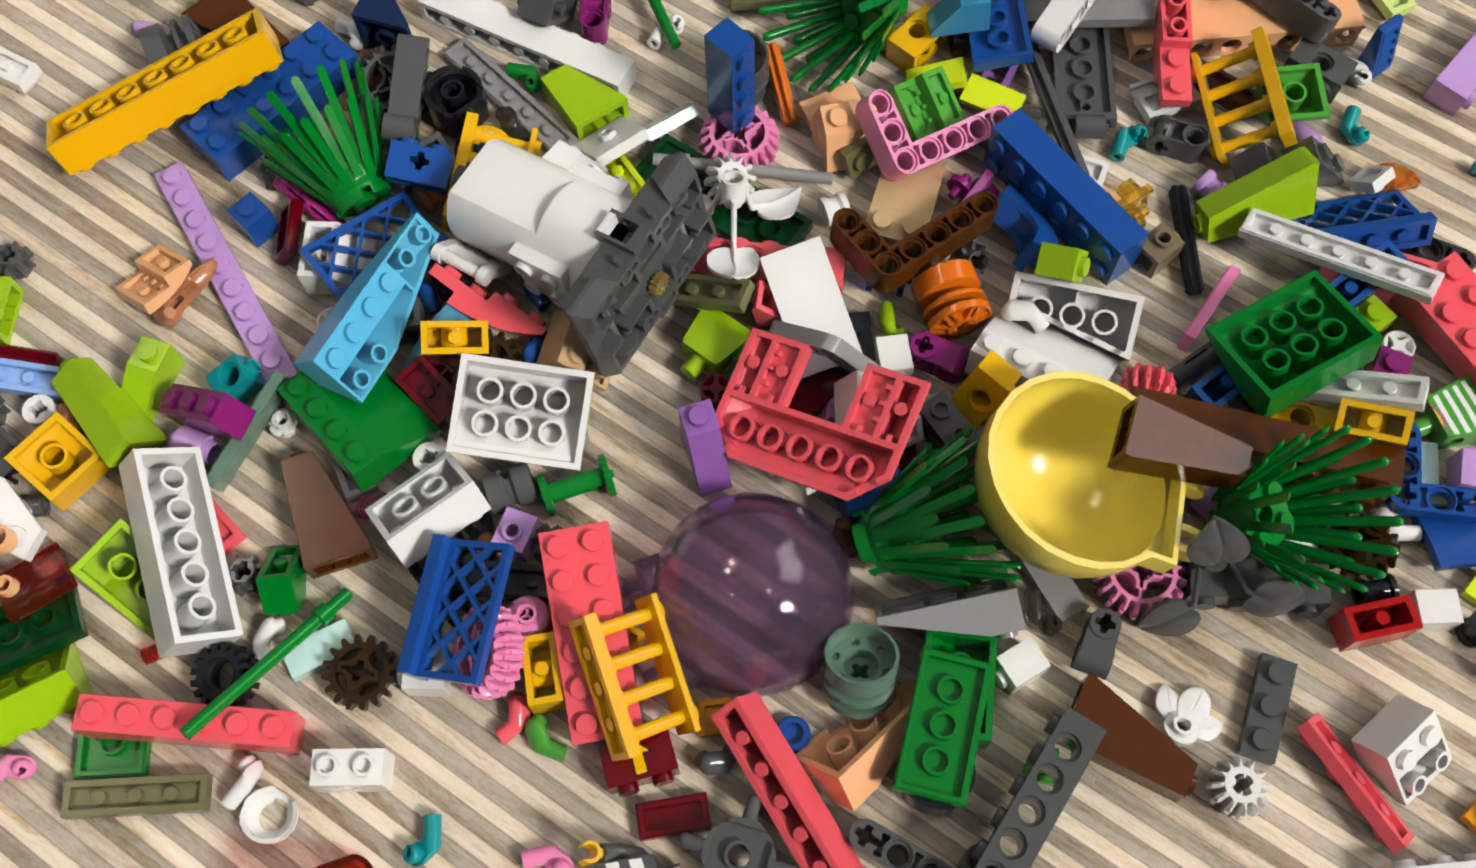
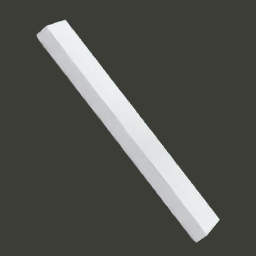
(1342, 255)

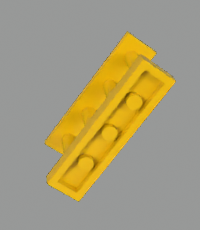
(1273, 101)
(474, 134)
(604, 687)

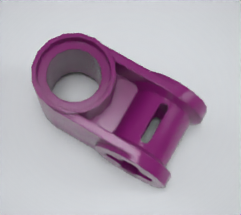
(595, 20)
(941, 357)

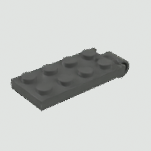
(1086, 82)

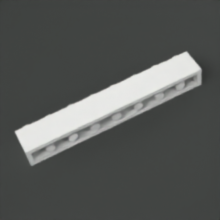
(529, 42)

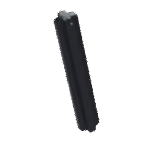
(1184, 227)

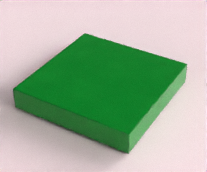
(110, 758)

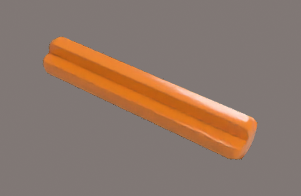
(781, 86)

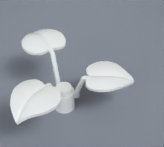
(770, 205)

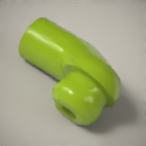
(887, 319)

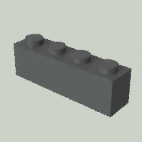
(1223, 589)

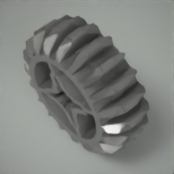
(381, 63)

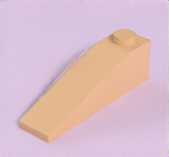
(835, 130)
(857, 755)

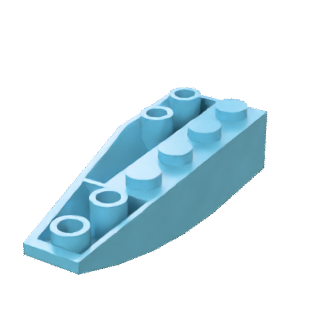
(371, 315)

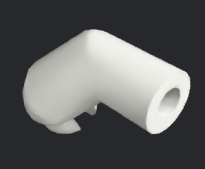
(657, 36)
(1361, 75)
(1025, 311)

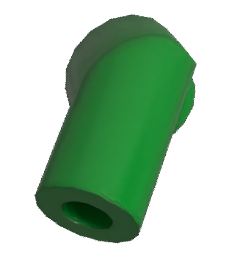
(528, 75)

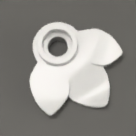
(1189, 711)

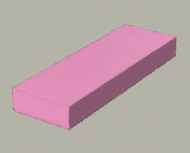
(1208, 308)

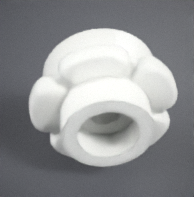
(284, 430)

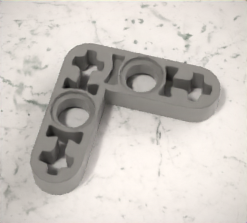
(824, 344)

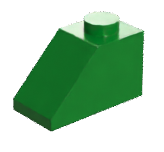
(282, 581)

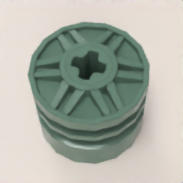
(860, 671)

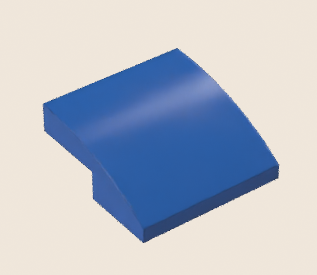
(1448, 542)

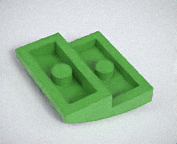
(926, 103)

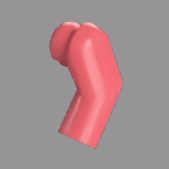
(518, 716)

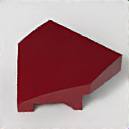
(431, 384)

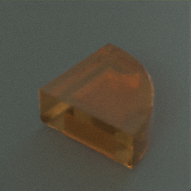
(1404, 179)

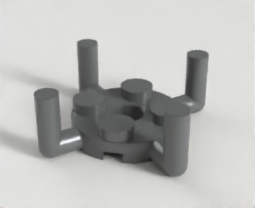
(736, 832)

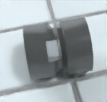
(510, 488)

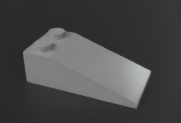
(982, 611)

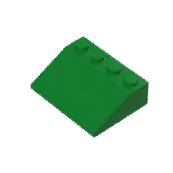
(1293, 343)
(360, 437)

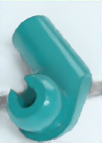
(1125, 139)
(428, 844)

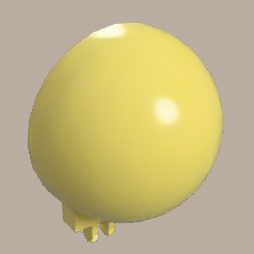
(1050, 487)

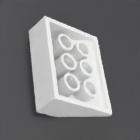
(1042, 352)
(520, 412)

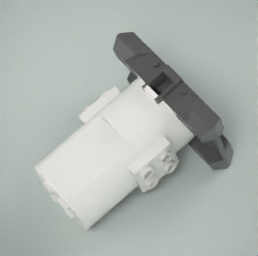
(587, 239)

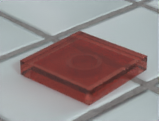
(40, 582)

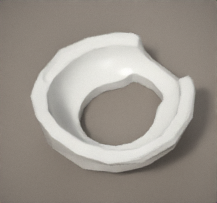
(251, 811)

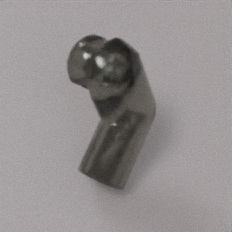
(509, 123)

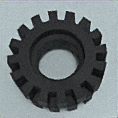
(210, 666)

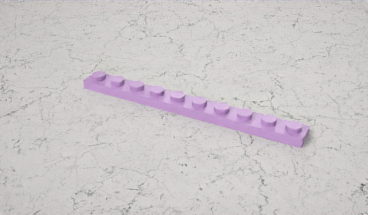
(229, 278)

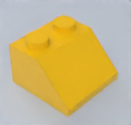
(58, 461)

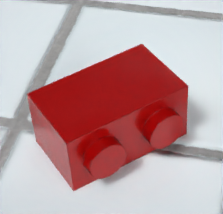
(1375, 622)

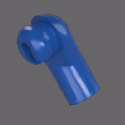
(532, 349)

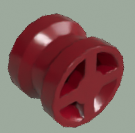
(713, 385)

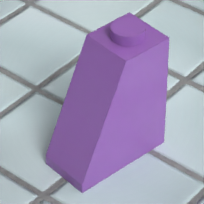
(704, 447)

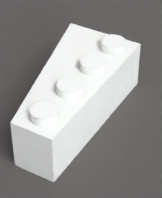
(1086, 311)

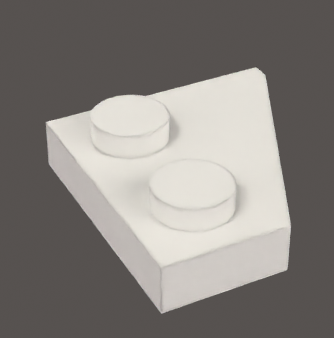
(18, 516)

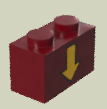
(654, 765)

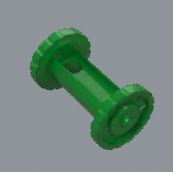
(576, 485)

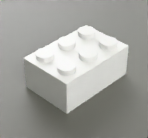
(431, 502)

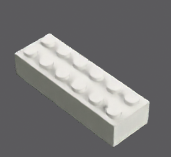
(179, 550)

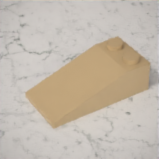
(905, 204)

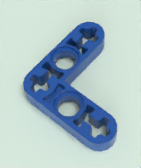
(1420, 493)

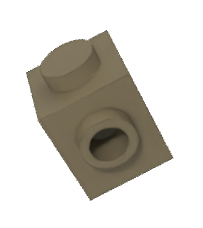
(1159, 250)

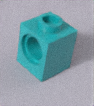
(237, 377)

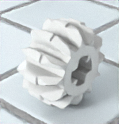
(720, 166)
(1250, 795)

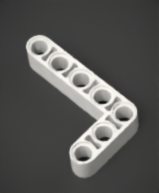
(1059, 23)

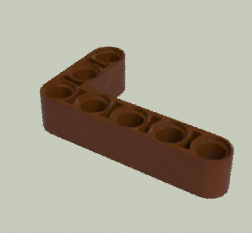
(925, 246)

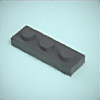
(1266, 709)

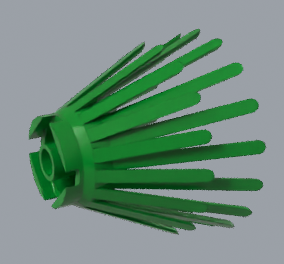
(866, 17)
(332, 169)
(1274, 513)
(909, 514)

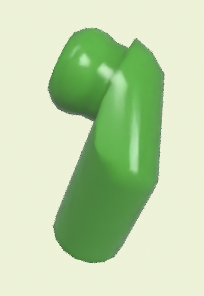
(539, 739)

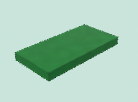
(943, 727)

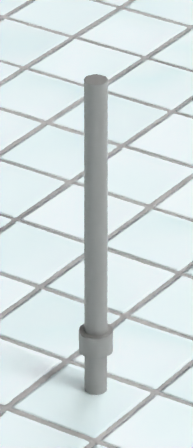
(763, 170)

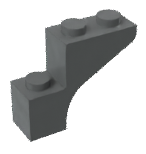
(1330, 164)

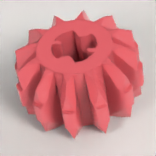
(1149, 377)

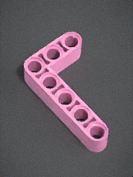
(934, 145)

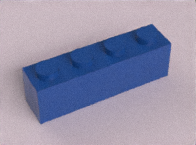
(730, 75)

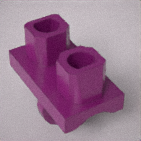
(961, 187)

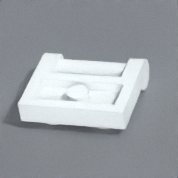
(470, 260)

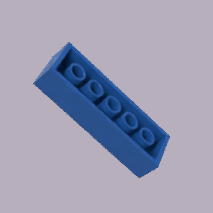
(215, 126)
(1066, 195)

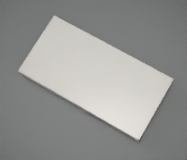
(809, 295)

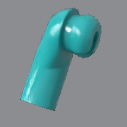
(1349, 128)

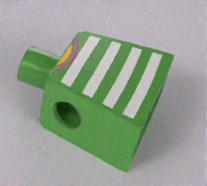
(1450, 415)

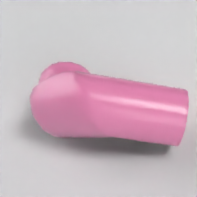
(16, 766)
(548, 856)

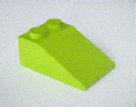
(115, 574)

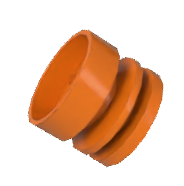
(951, 299)

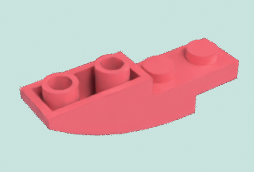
(1171, 52)
(499, 310)

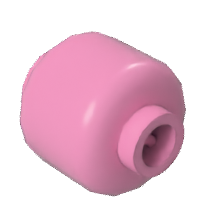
(535, 611)

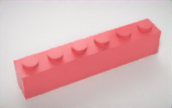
(160, 723)
(783, 785)

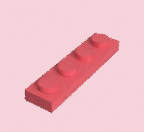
(1360, 790)

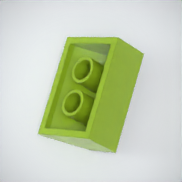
(40, 692)

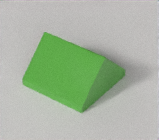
(1303, 93)

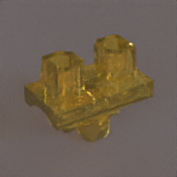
(1134, 199)

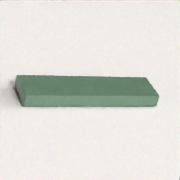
(235, 450)

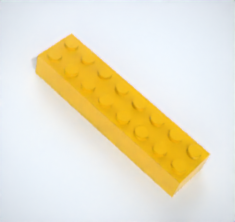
(163, 92)

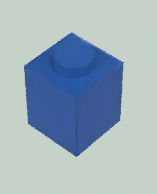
(253, 219)

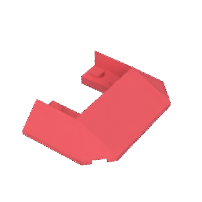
(805, 448)

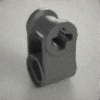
(1179, 141)
(1097, 649)

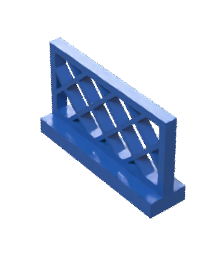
(1403, 227)
(350, 228)
(434, 606)

